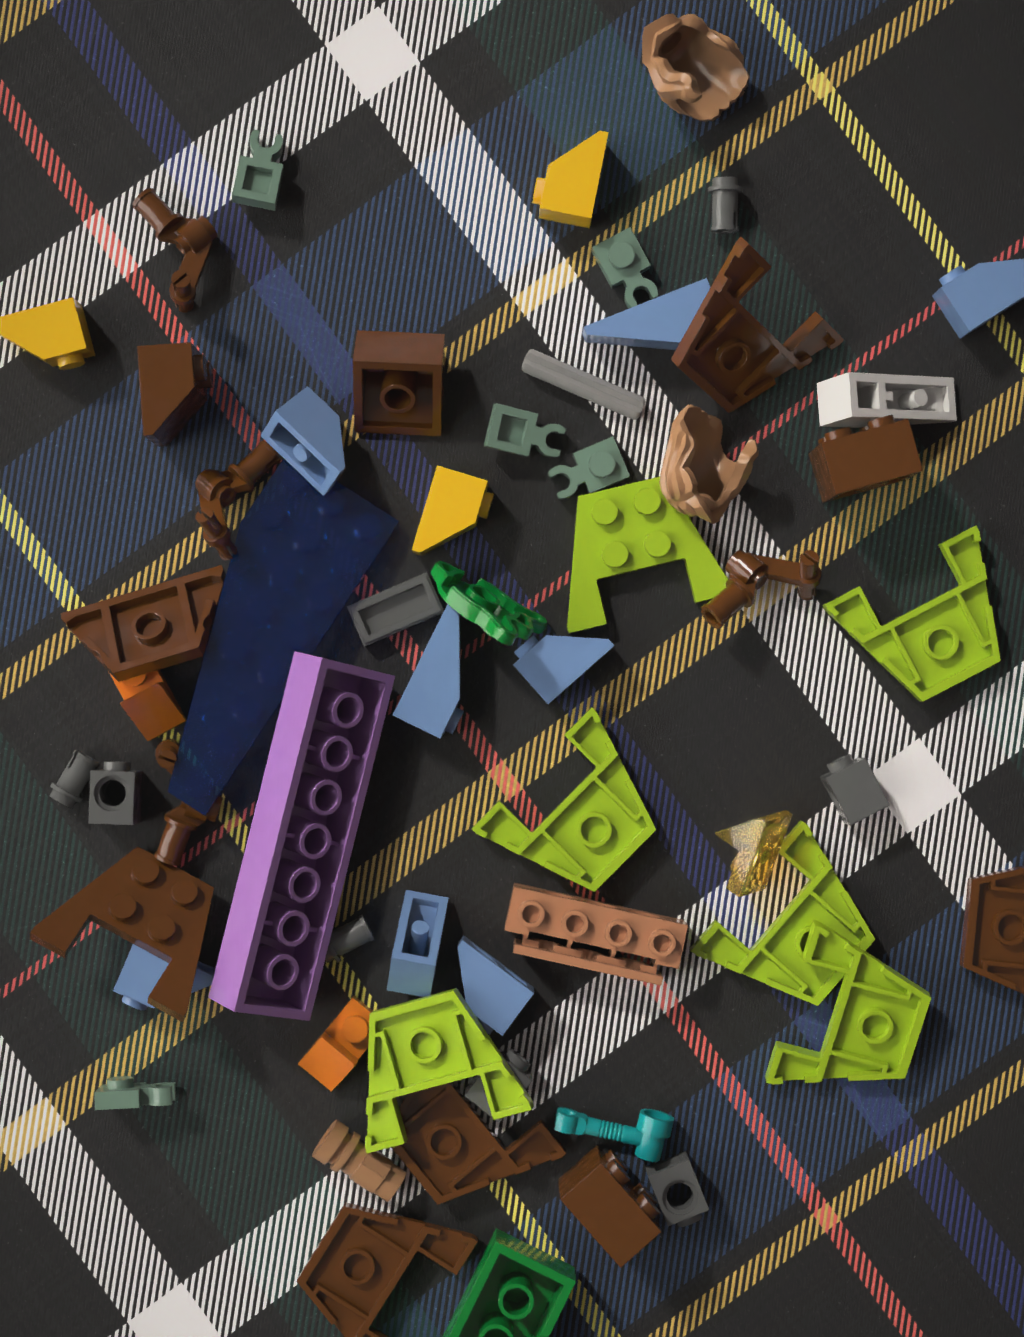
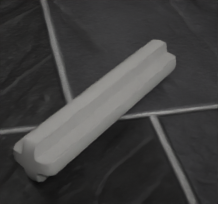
(583, 384)

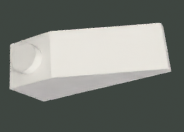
(862, 397)

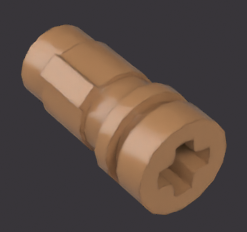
(348, 1154)

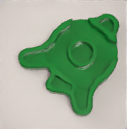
(486, 606)

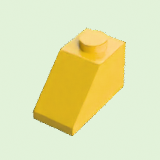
(572, 183)
(51, 333)
(451, 508)

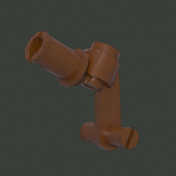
(192, 238)
(219, 488)
(751, 573)
(183, 818)

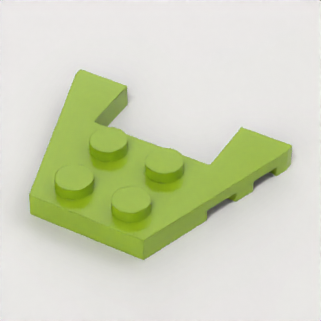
(628, 532)
(937, 640)
(591, 827)
(778, 952)
(871, 1022)
(429, 1046)

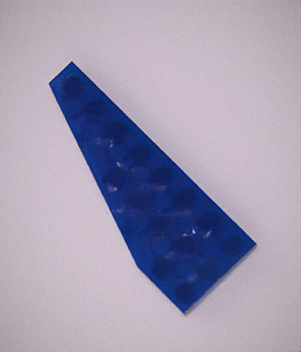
(279, 596)

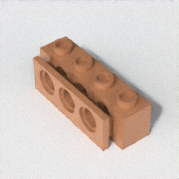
(597, 925)

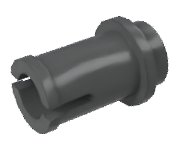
(725, 204)
(73, 779)
(348, 938)

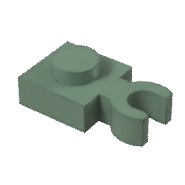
(259, 177)
(623, 262)
(516, 430)
(596, 467)
(124, 1094)

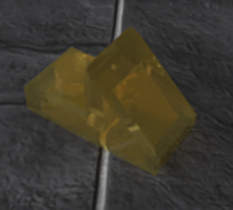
(758, 850)

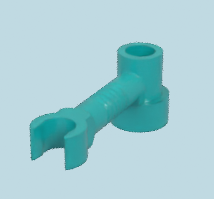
(647, 1136)

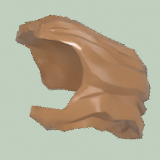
(693, 66)
(695, 470)

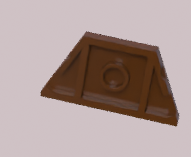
(150, 625)

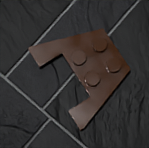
(730, 349)
(148, 906)
(995, 927)
(456, 1150)
(366, 1257)

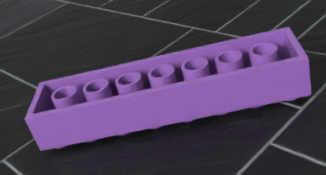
(301, 838)

